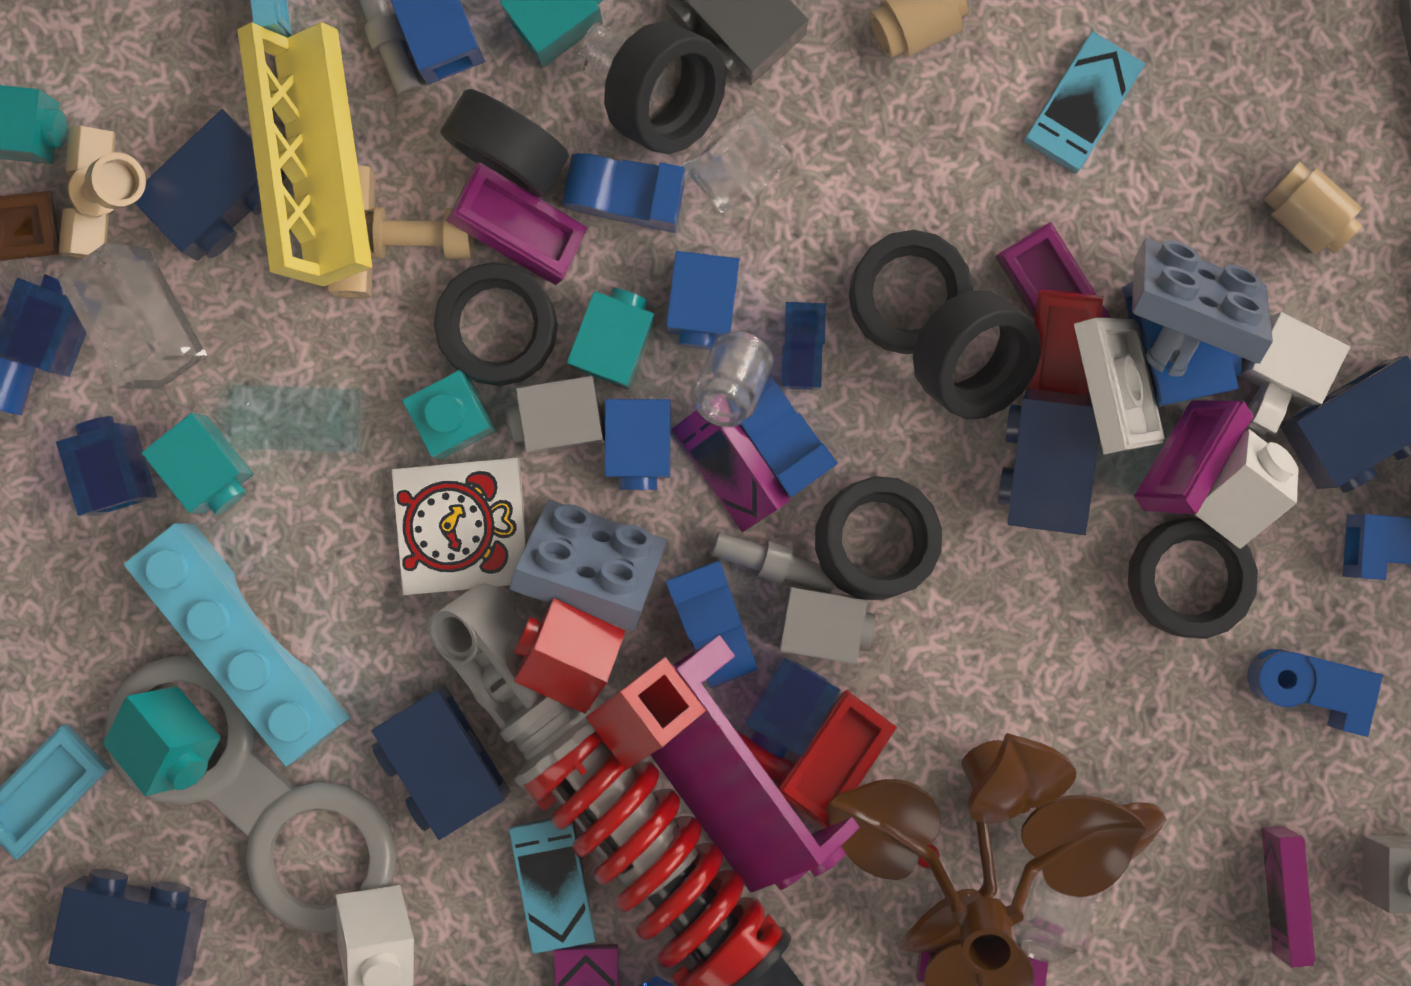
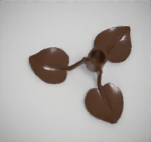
(1008, 781)
(1075, 841)

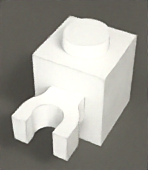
(1294, 369)
(1251, 490)
(375, 938)

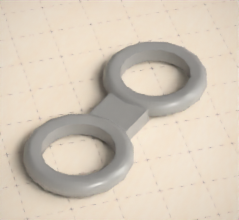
(262, 799)

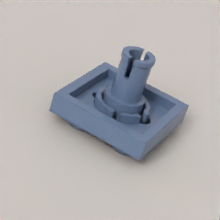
(1198, 304)
(589, 564)

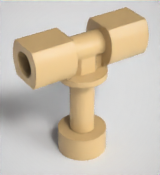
(96, 187)
(386, 233)

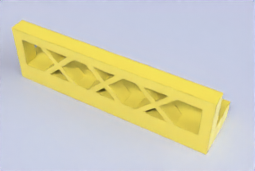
(315, 155)

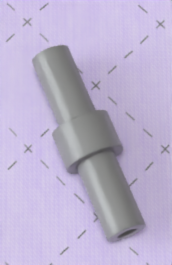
(388, 40)
(771, 561)

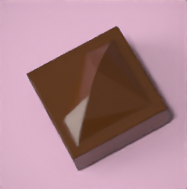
(28, 226)

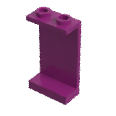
(735, 794)

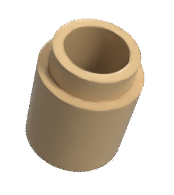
(915, 24)
(1314, 209)

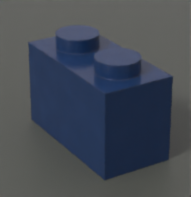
(205, 189)
(1355, 427)
(1052, 462)
(439, 763)
(128, 929)

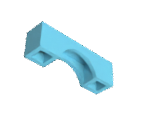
(211, 615)

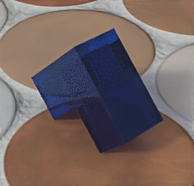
(802, 345)

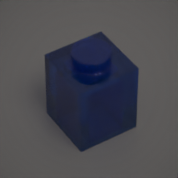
(41, 327)
(105, 467)
(790, 708)

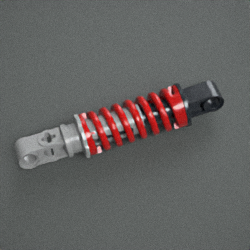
(615, 810)

